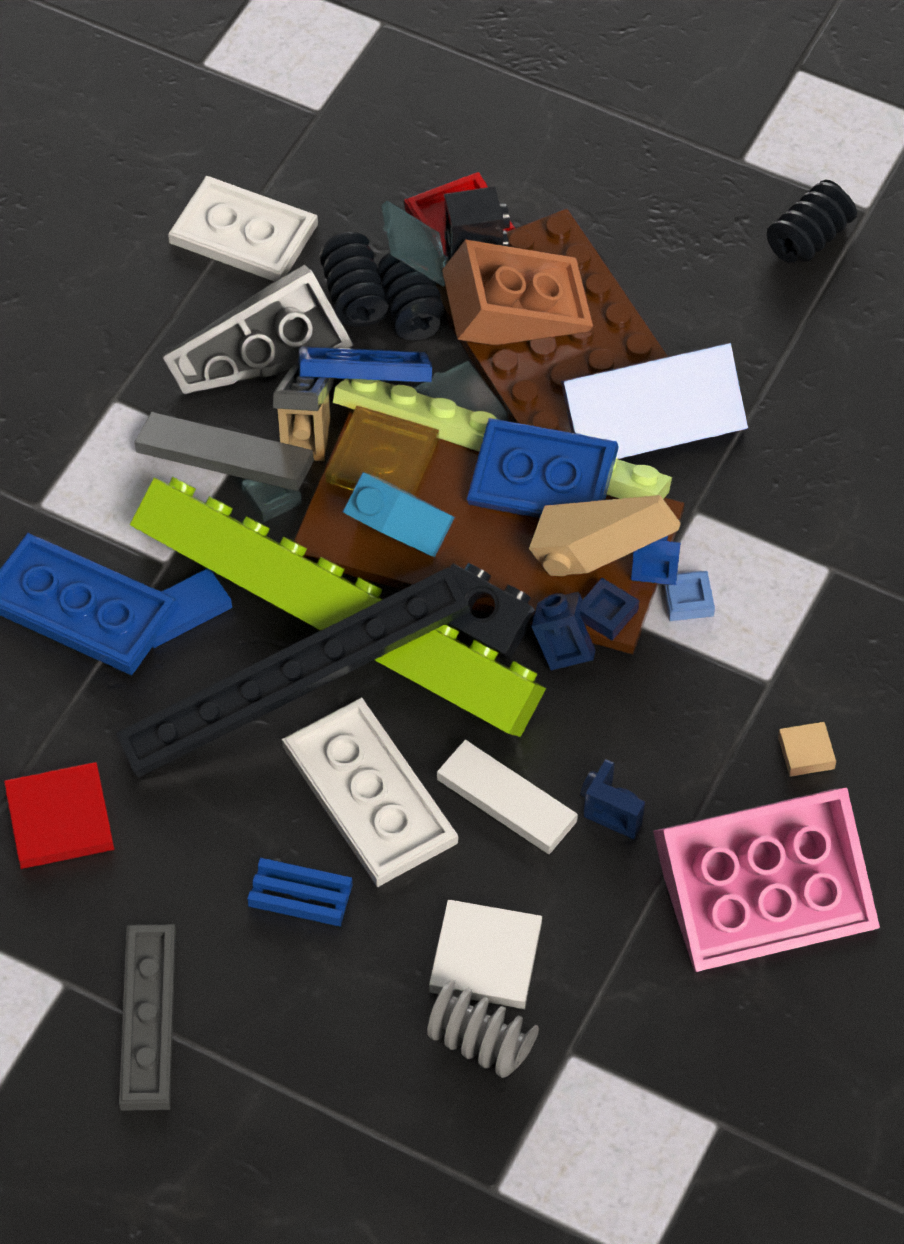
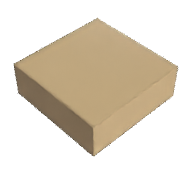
(807, 749)

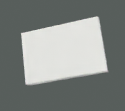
(243, 229)

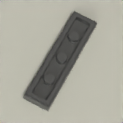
(301, 392)
(224, 451)
(147, 1018)

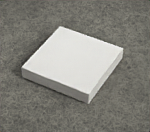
(486, 952)

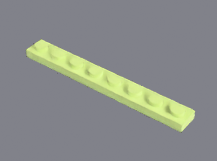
(468, 428)

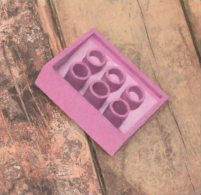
(767, 878)

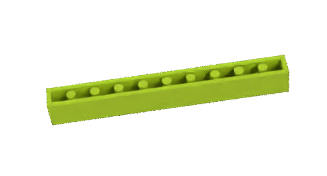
(322, 597)

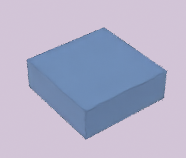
(689, 597)

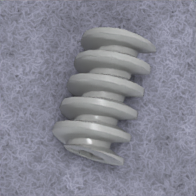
(478, 1031)

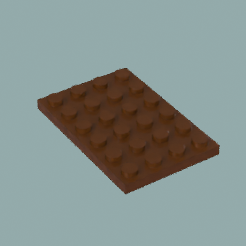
(530, 372)

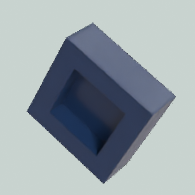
(608, 608)

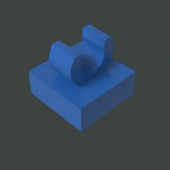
(656, 562)

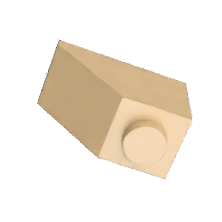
(306, 428)

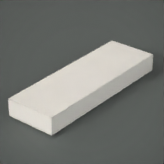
(507, 797)

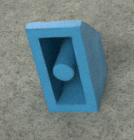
(398, 514)

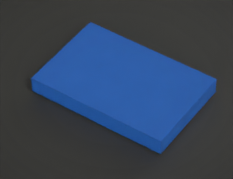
(364, 364)
(537, 467)

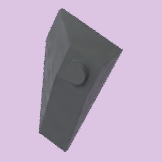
(259, 335)

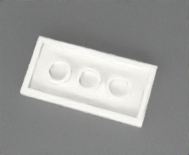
(370, 792)

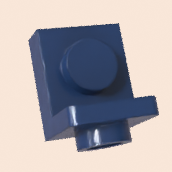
(562, 631)
(611, 806)

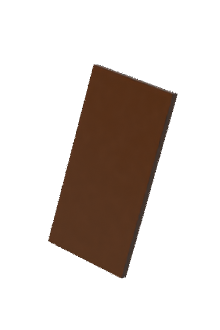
(477, 536)

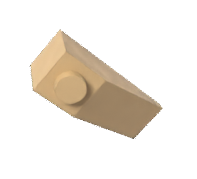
(595, 533)

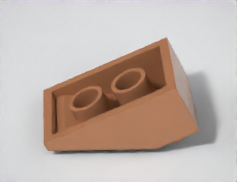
(514, 294)

